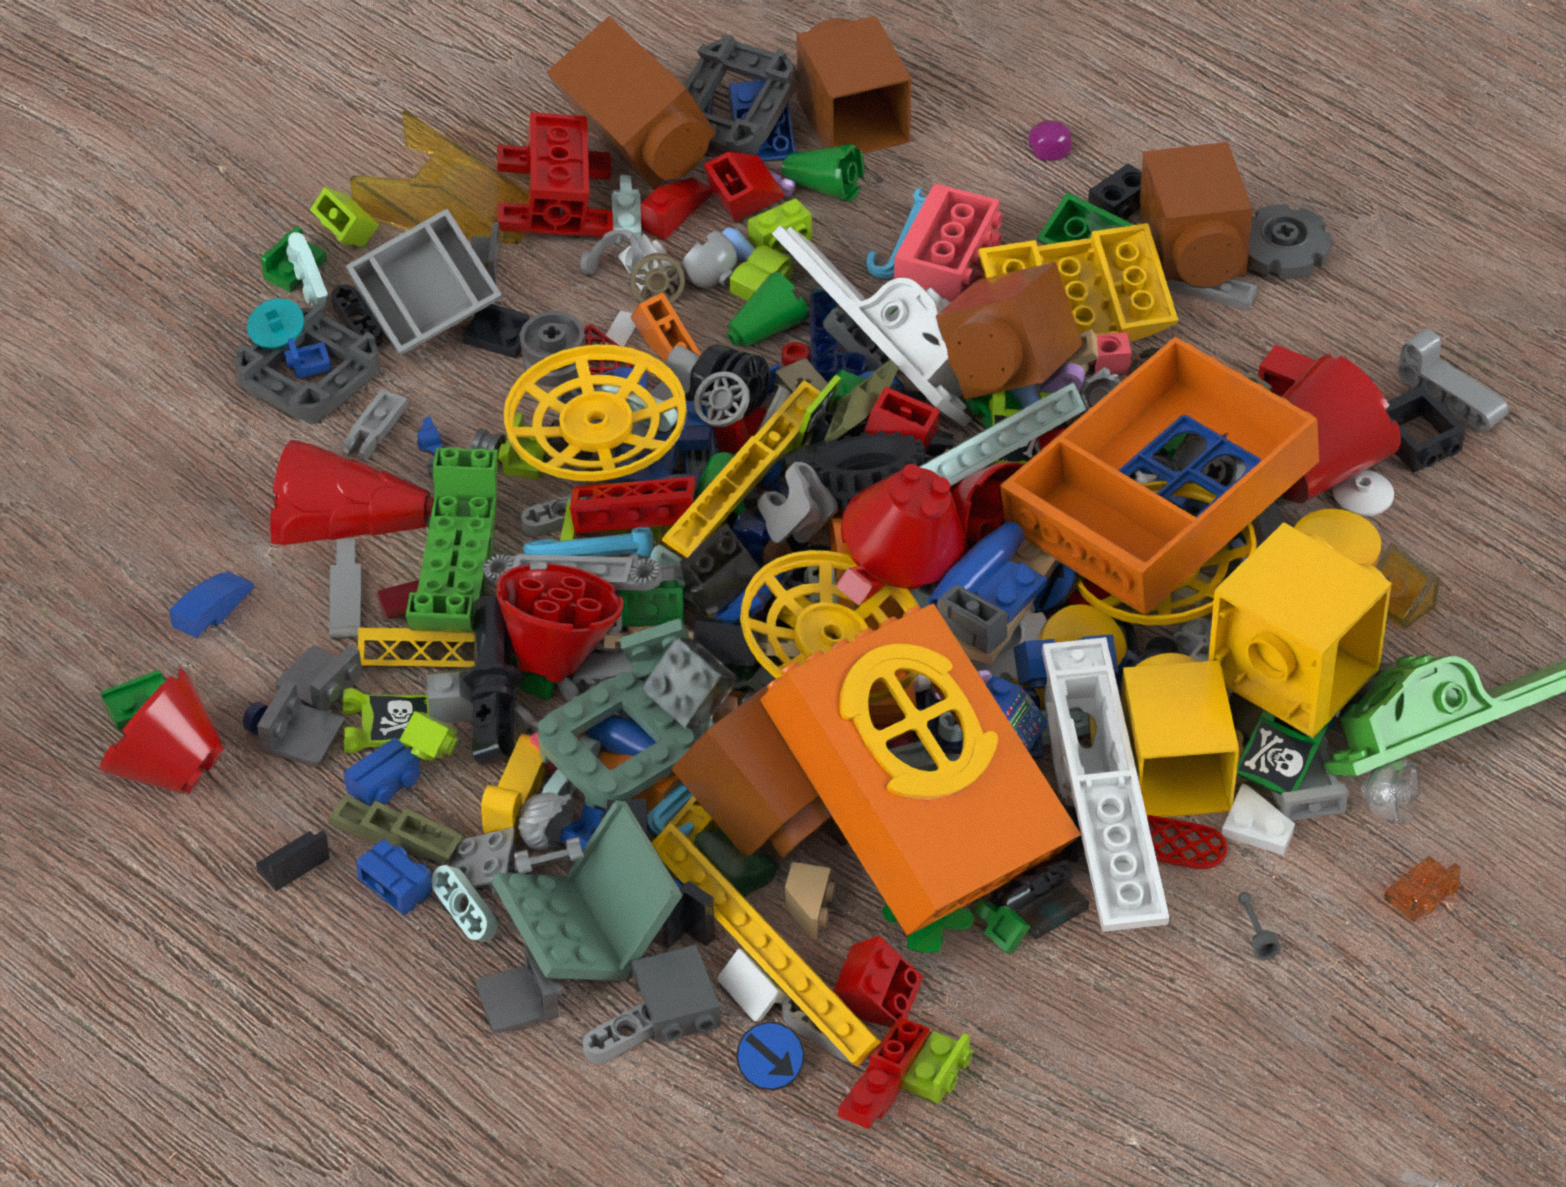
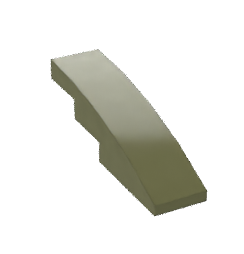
(859, 402)
(407, 829)

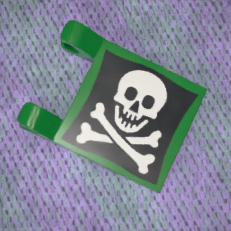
(1277, 755)

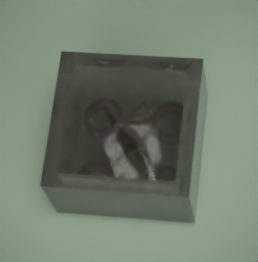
(690, 683)

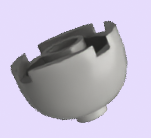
(710, 263)

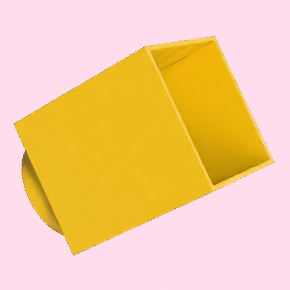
(1180, 735)

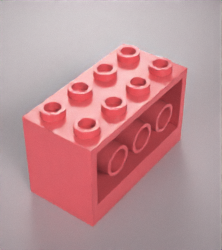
(946, 240)

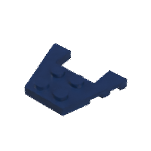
(690, 439)

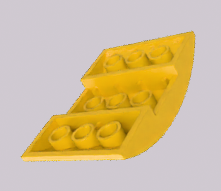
(1108, 278)

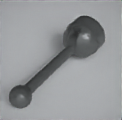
(1263, 937)

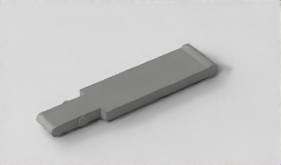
(345, 591)

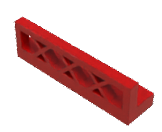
(632, 508)

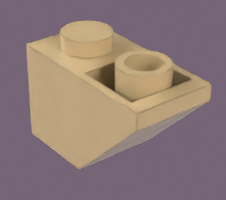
(807, 895)

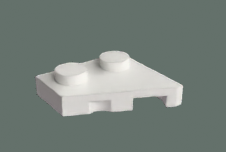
(1257, 822)

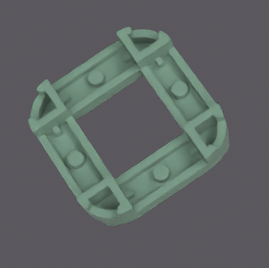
(617, 694)

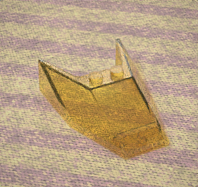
(447, 180)

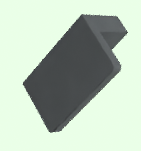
(489, 250)

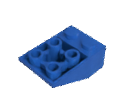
(780, 140)

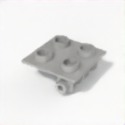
(485, 856)

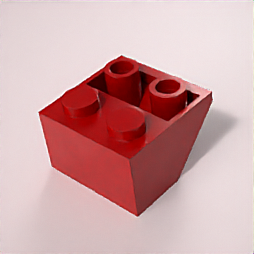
(742, 183)
(905, 415)
(877, 982)

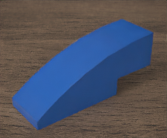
(209, 603)

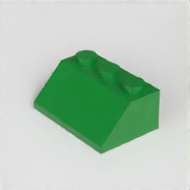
(1076, 220)

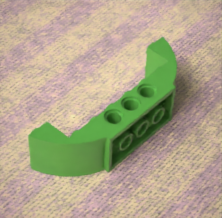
(457, 541)

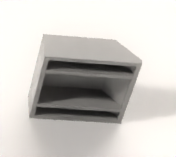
(423, 282)

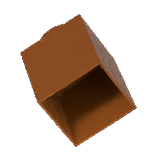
(853, 85)
(1196, 213)
(1009, 331)
(752, 782)

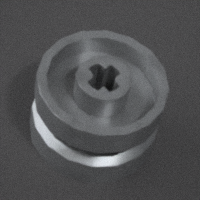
(548, 335)

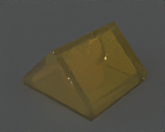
(1412, 587)

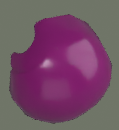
(1050, 140)

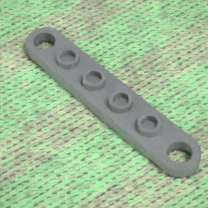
(618, 571)

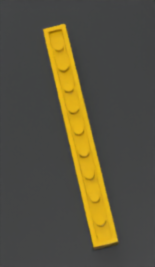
(767, 947)

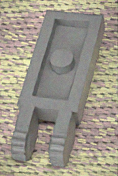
(375, 423)

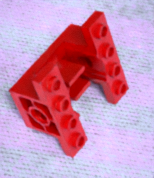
(559, 179)

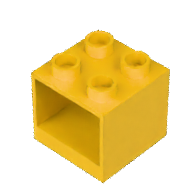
(1299, 628)

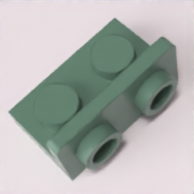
(648, 646)

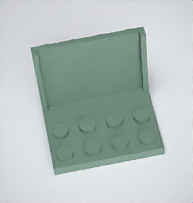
(601, 910)

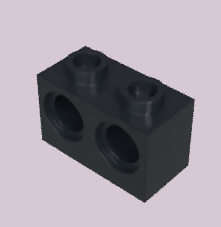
(1118, 192)

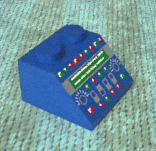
(1018, 709)

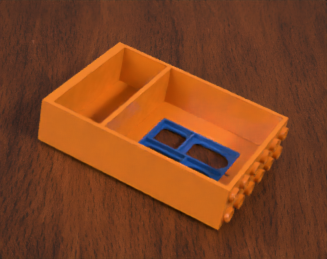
(1121, 535)

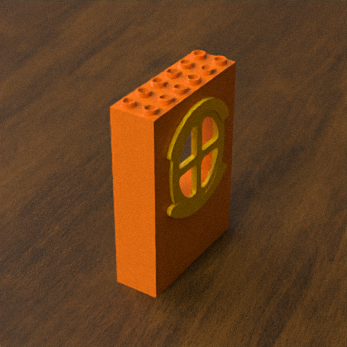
(919, 833)

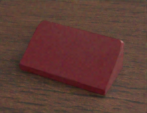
(394, 600)

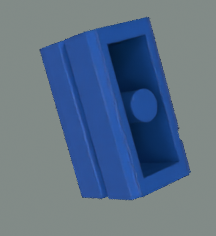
(382, 773)
(394, 876)

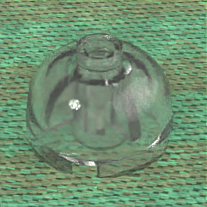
(1391, 791)

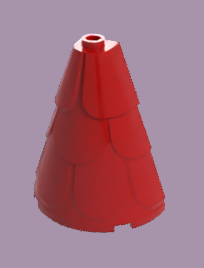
(340, 498)

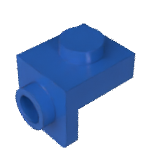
(307, 359)
(584, 827)

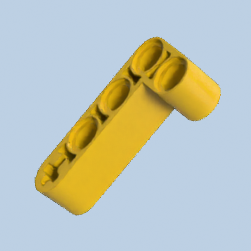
(518, 783)

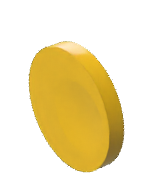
(1345, 533)
(1081, 621)

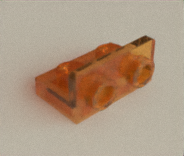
(1423, 888)

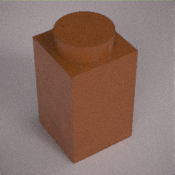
(633, 104)

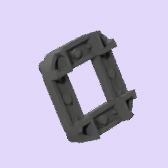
(773, 68)
(311, 401)

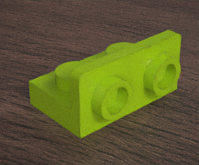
(512, 462)
(937, 1066)

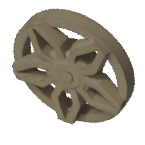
(657, 278)

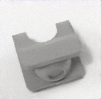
(805, 509)

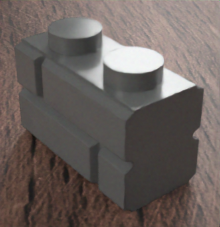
(973, 618)

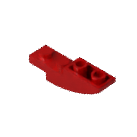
(883, 1078)

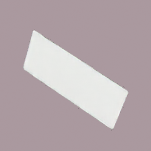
(621, 328)

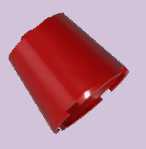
(1350, 423)

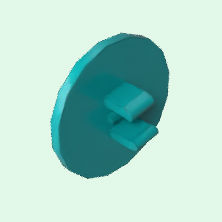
(275, 323)

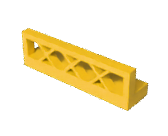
(406, 634)

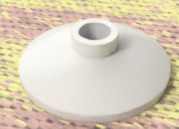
(1364, 494)

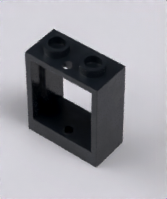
(1446, 444)

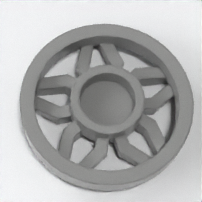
(721, 399)

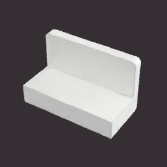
(750, 985)

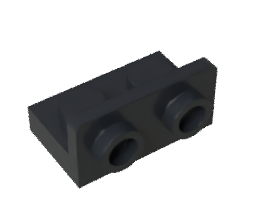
(496, 330)

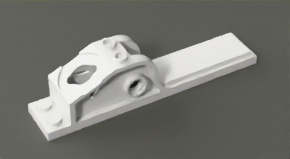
(906, 336)
(1102, 785)

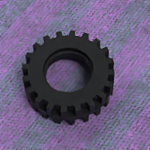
(863, 460)

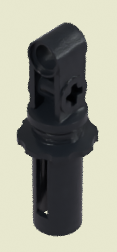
(493, 684)

